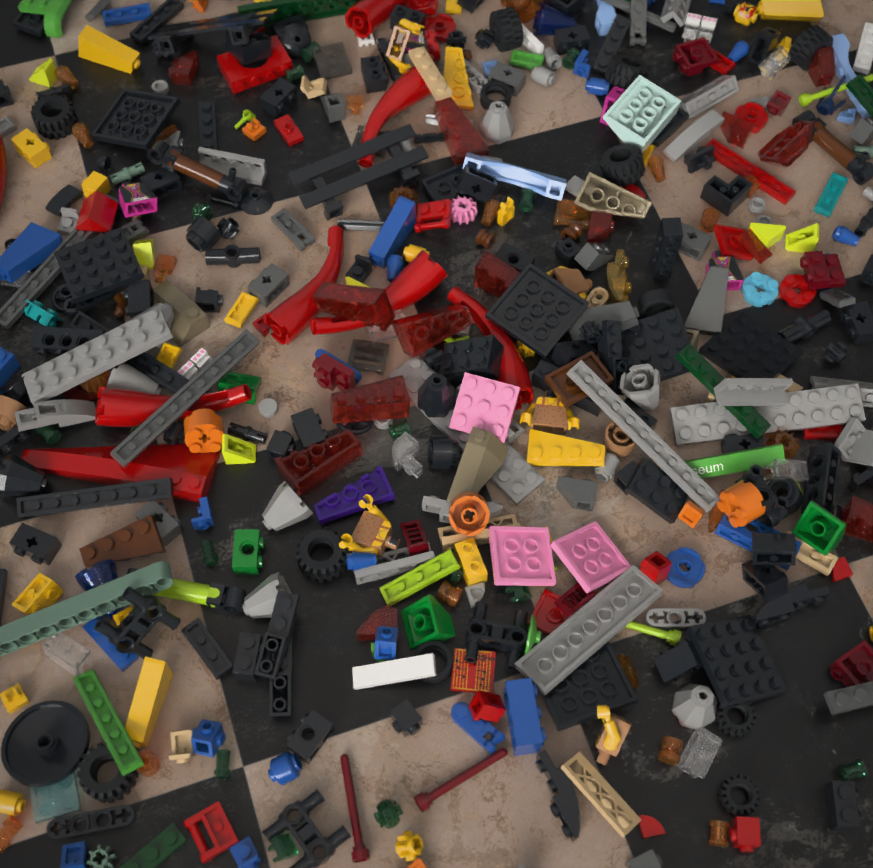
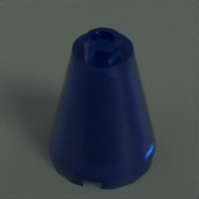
(550, 19)
(100, 574)

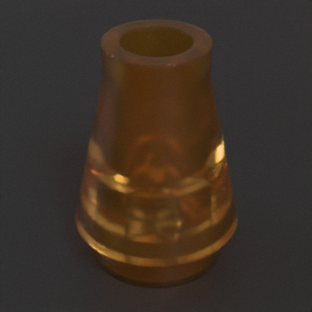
(66, 76)
(82, 133)
(656, 166)
(490, 212)

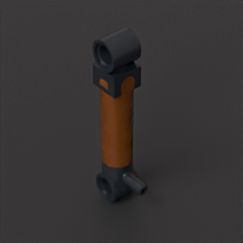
(175, 160)
(857, 166)

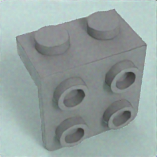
(856, 443)

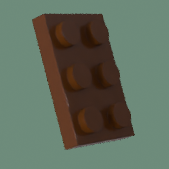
(566, 389)

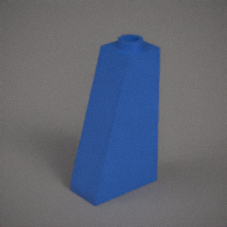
(394, 231)
(28, 251)

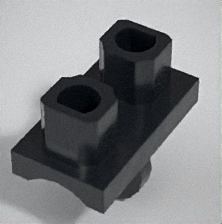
(701, 159)

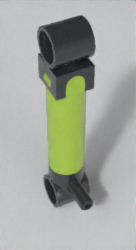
(214, 596)

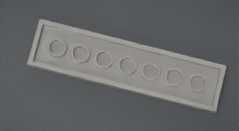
(97, 356)
(588, 629)

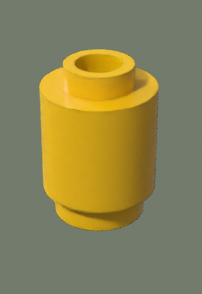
(412, 251)
(11, 802)

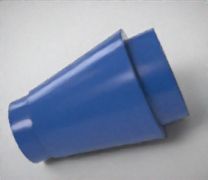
(739, 51)
(846, 236)
(394, 267)
(359, 560)

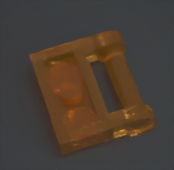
(568, 209)

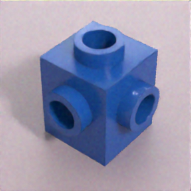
(208, 738)

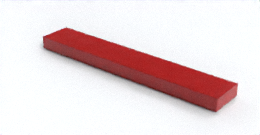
(745, 168)

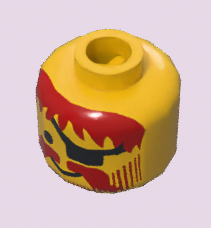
(745, 14)

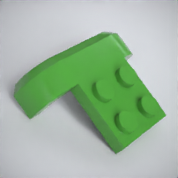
(52, 9)

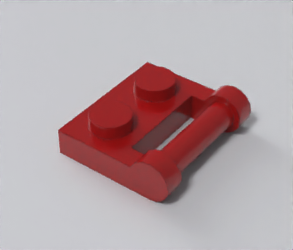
(433, 211)
(218, 829)

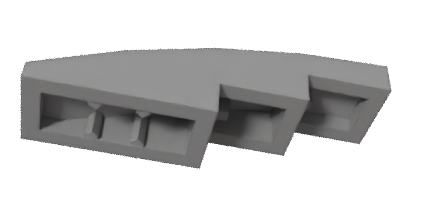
(693, 135)

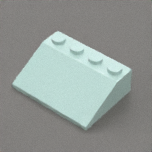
(641, 113)

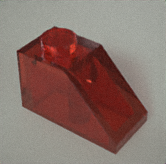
(823, 67)
(184, 69)
(736, 130)
(599, 226)
(385, 616)

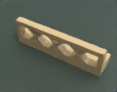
(482, 538)
(601, 794)

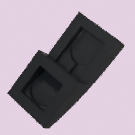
(64, 198)

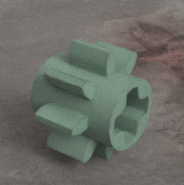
(96, 856)

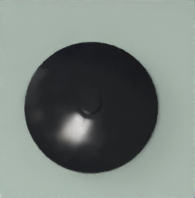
(45, 743)

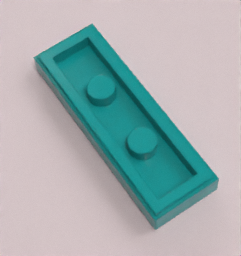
(831, 194)

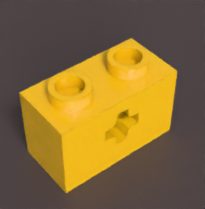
(31, 148)
(470, 561)

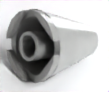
(131, 379)

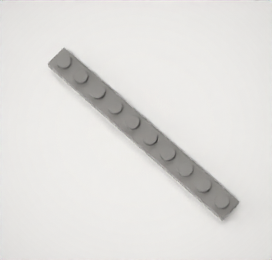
(643, 436)

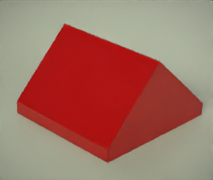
(97, 213)

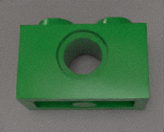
(244, 540)

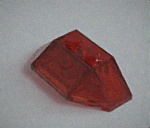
(787, 144)

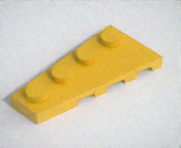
(456, 77)
(558, 450)

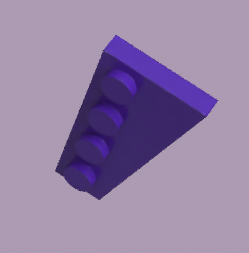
(347, 501)

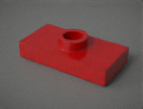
(288, 130)

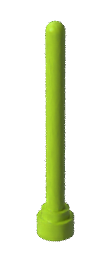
(805, 99)
(671, 636)

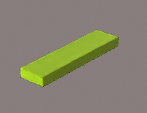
(419, 577)

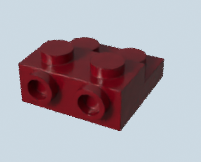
(694, 56)
(822, 270)
(333, 373)
(854, 666)

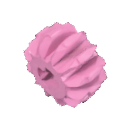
(463, 210)

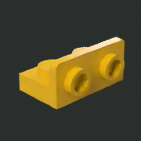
(38, 595)

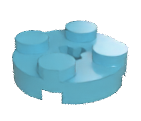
(762, 281)

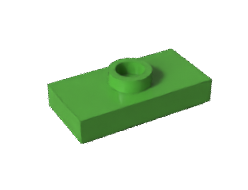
(526, 59)

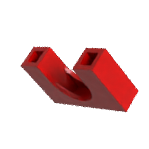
(243, 78)

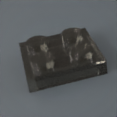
(332, 60)

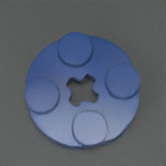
(693, 561)

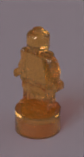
(10, 826)

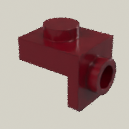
(778, 103)

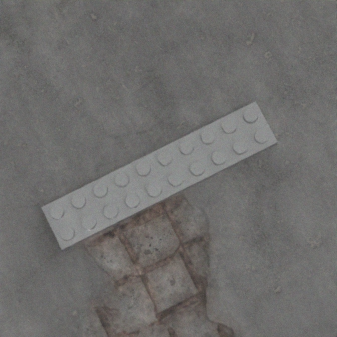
(803, 411)
(516, 476)

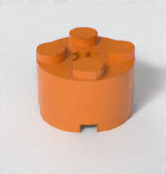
(203, 431)
(741, 503)
(463, 523)

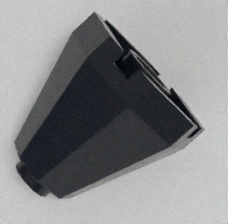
(436, 396)
(20, 478)

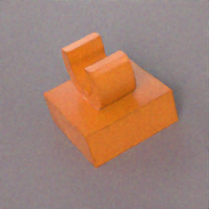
(200, 5)
(254, 129)
(691, 514)

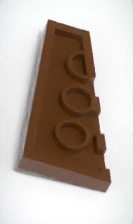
(132, 541)

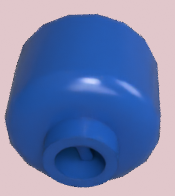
(284, 768)

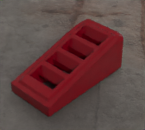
(416, 548)
(572, 591)

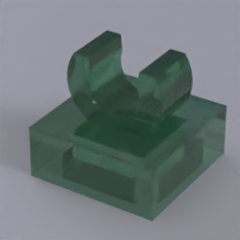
(521, 593)
(283, 847)

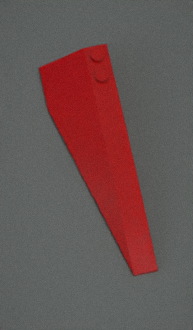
(189, 471)

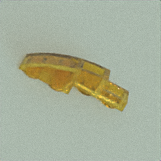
(618, 278)

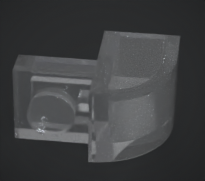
(774, 62)
(403, 455)

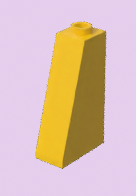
(790, 10)
(107, 51)
(148, 700)

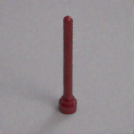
(425, 799)
(359, 852)

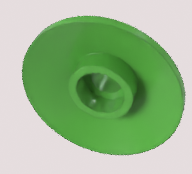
(533, 635)

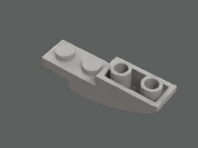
(63, 412)
(438, 506)

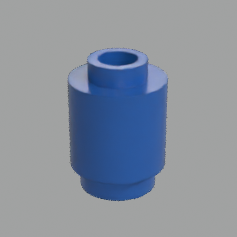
(597, 86)

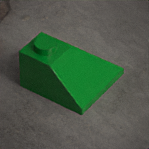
(820, 528)
(427, 622)

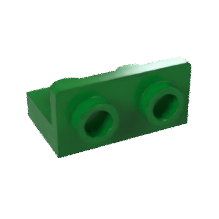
(235, 379)

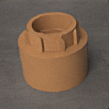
(7, 409)
(614, 444)

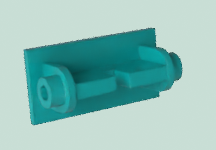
(36, 309)

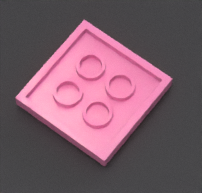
(485, 405)
(521, 556)
(590, 556)

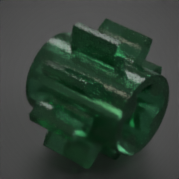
(202, 210)
(388, 813)

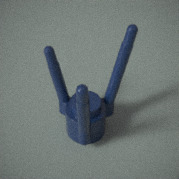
(826, 106)

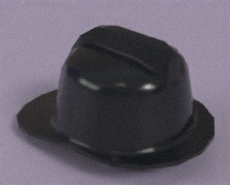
(16, 391)

